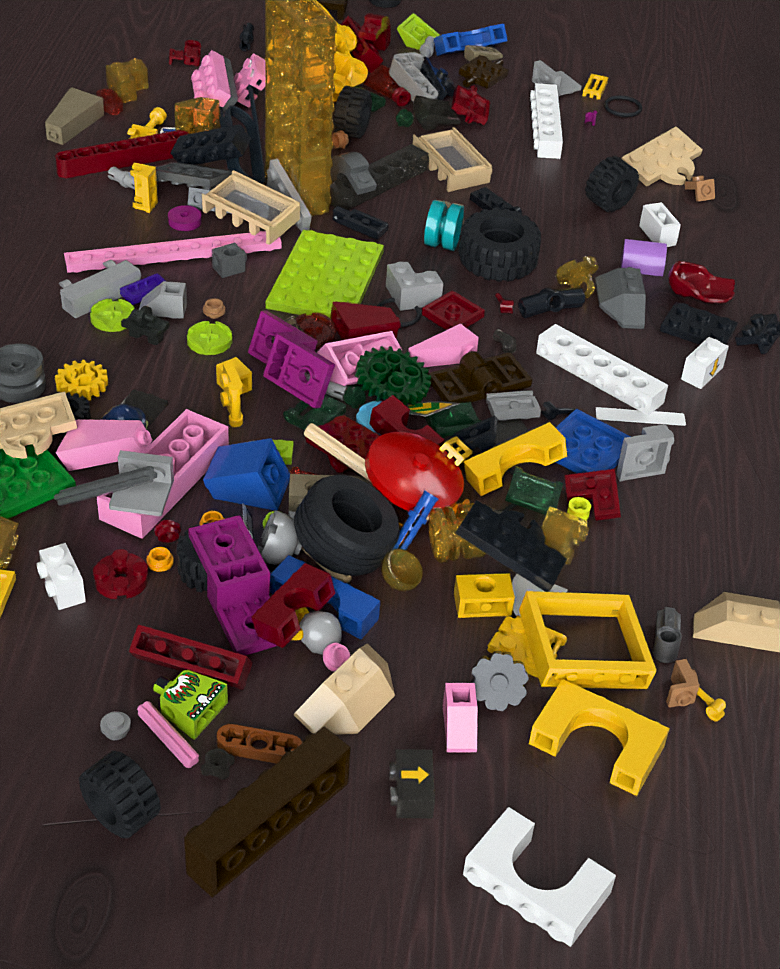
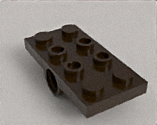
(479, 377)

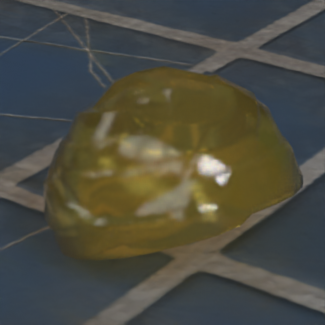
(401, 570)

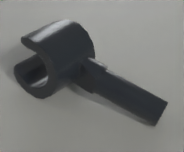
(552, 411)

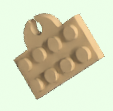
(665, 158)
(34, 424)

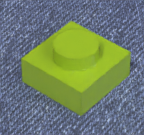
(285, 449)

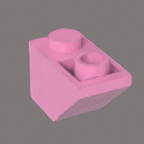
(460, 717)

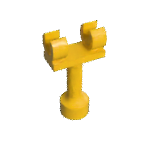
(157, 117)

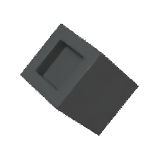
(228, 260)

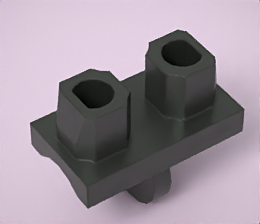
(144, 323)

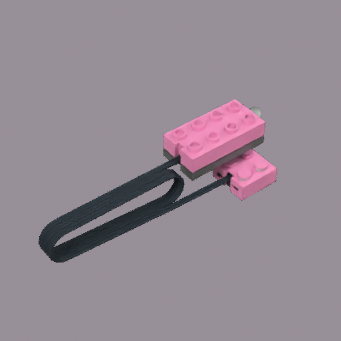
(216, 81)

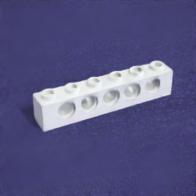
(546, 121)
(602, 369)

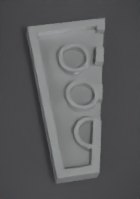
(279, 181)

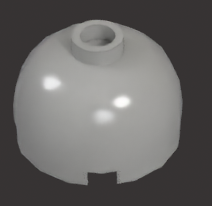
(279, 539)

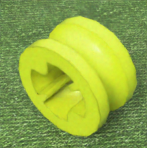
(579, 507)

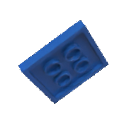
(590, 443)

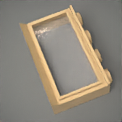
(454, 159)
(253, 203)

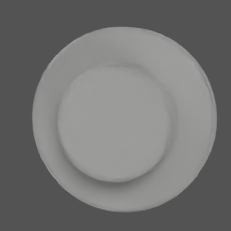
(115, 725)

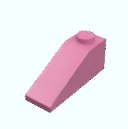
(445, 347)

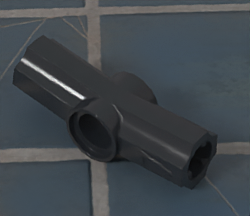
(541, 303)

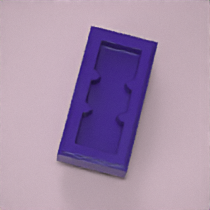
(136, 291)

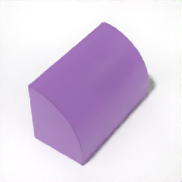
(644, 255)

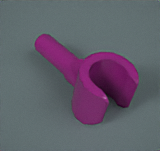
(591, 116)

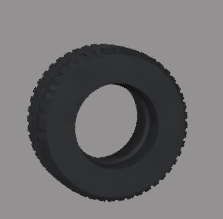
(346, 525)

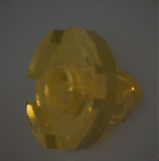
(577, 273)

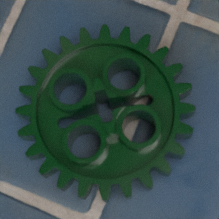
(394, 374)

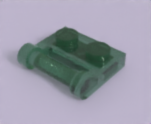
(319, 416)
(452, 419)
(533, 492)

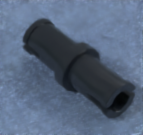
(246, 37)

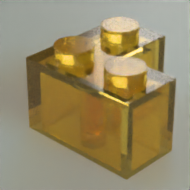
(127, 78)
(564, 531)

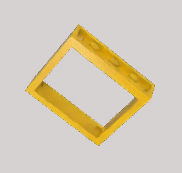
(586, 672)

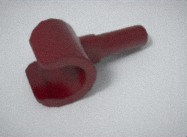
(505, 305)

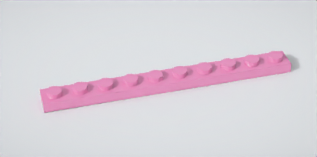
(165, 251)

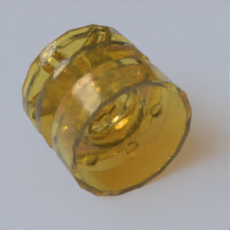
(442, 534)

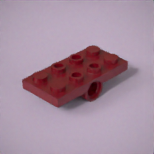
(351, 435)

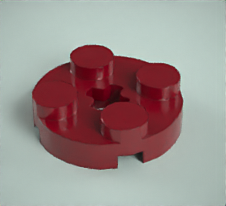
(120, 563)

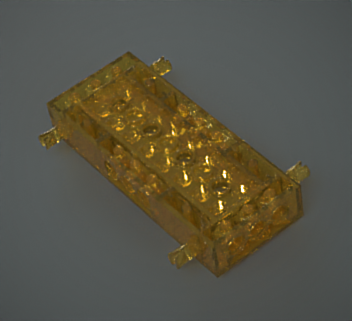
(300, 96)

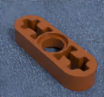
(253, 734)

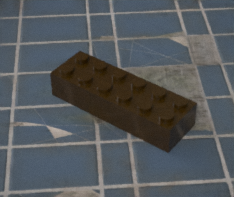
(266, 811)

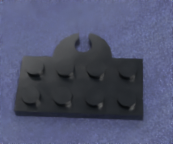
(512, 544)

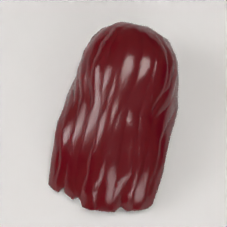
(697, 282)

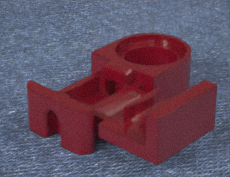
(191, 50)

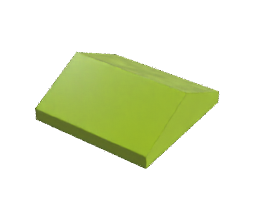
(415, 31)

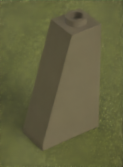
(73, 115)

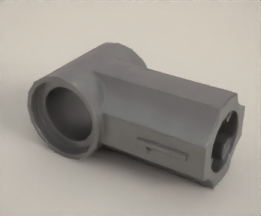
(667, 635)

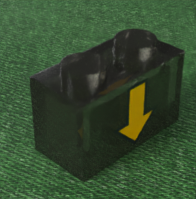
(413, 784)

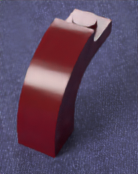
(377, 29)

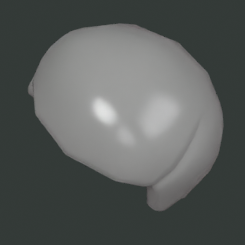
(320, 630)

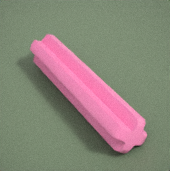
(168, 734)

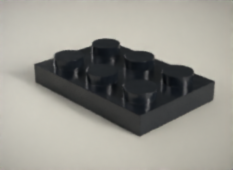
(697, 324)

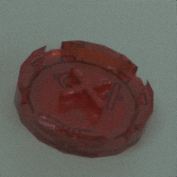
(318, 327)

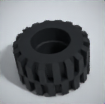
(352, 111)
(612, 184)
(189, 564)
(119, 794)

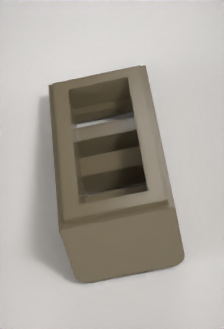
(474, 51)

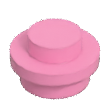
(335, 655)

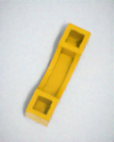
(539, 446)

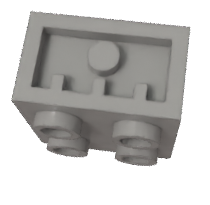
(545, 75)
(149, 497)

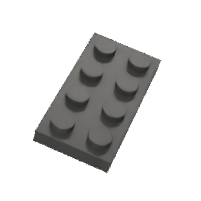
(191, 175)

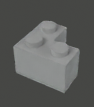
(412, 288)

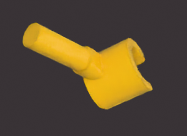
(715, 707)

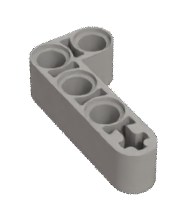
(406, 72)

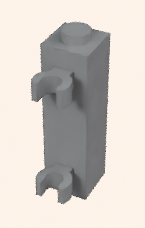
(81, 296)

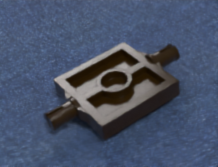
(483, 72)

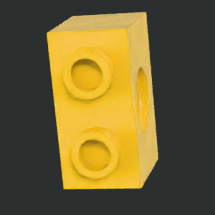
(484, 595)

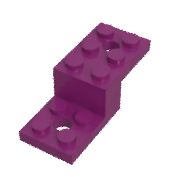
(290, 358)
(235, 579)

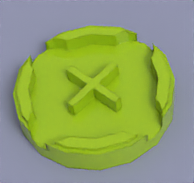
(108, 314)
(209, 338)

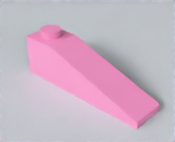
(347, 353)

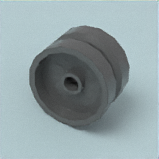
(21, 373)

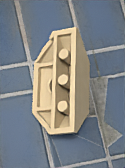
(740, 621)
(349, 695)

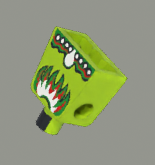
(191, 700)

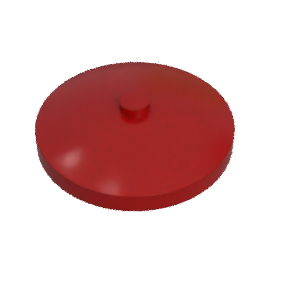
(407, 464)

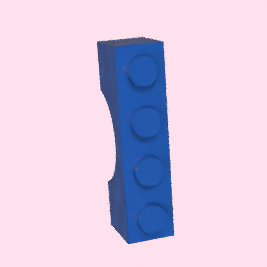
(456, 41)
(355, 608)

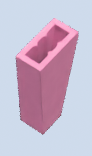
(101, 441)

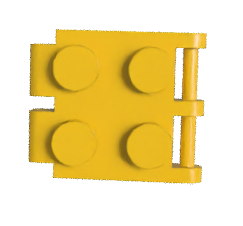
(513, 639)

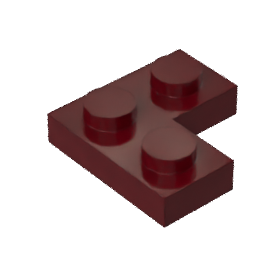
(600, 487)

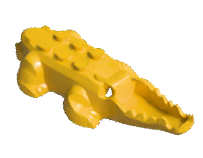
(348, 69)

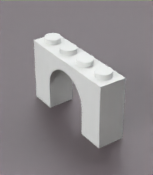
(558, 911)

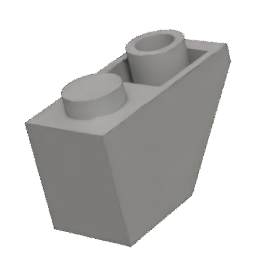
(167, 300)

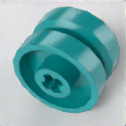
(444, 225)

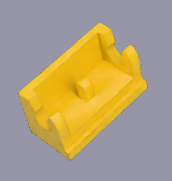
(145, 186)

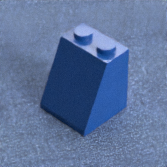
(248, 474)

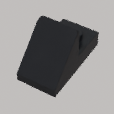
(479, 435)

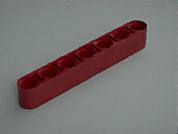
(116, 154)

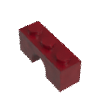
(393, 417)
(277, 617)

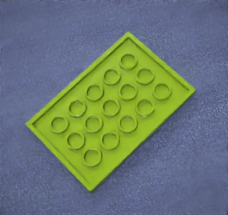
(322, 272)

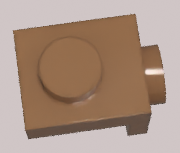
(703, 187)
(684, 685)

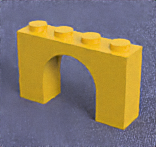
(577, 707)

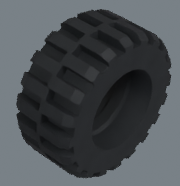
(499, 244)

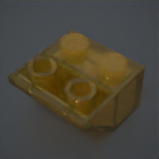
(197, 115)

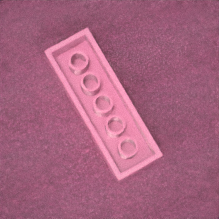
(192, 444)

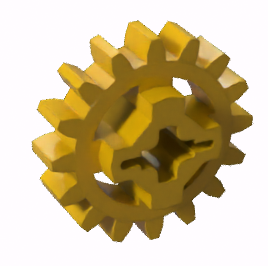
(82, 379)

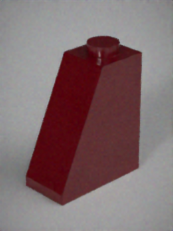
(362, 320)

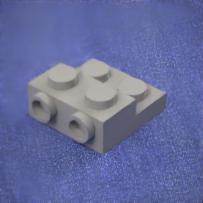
(645, 453)

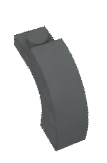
(355, 168)

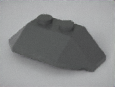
(622, 296)

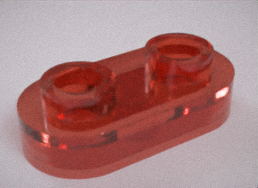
(112, 102)

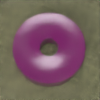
(184, 218)

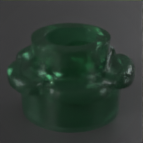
(408, 118)
(354, 396)

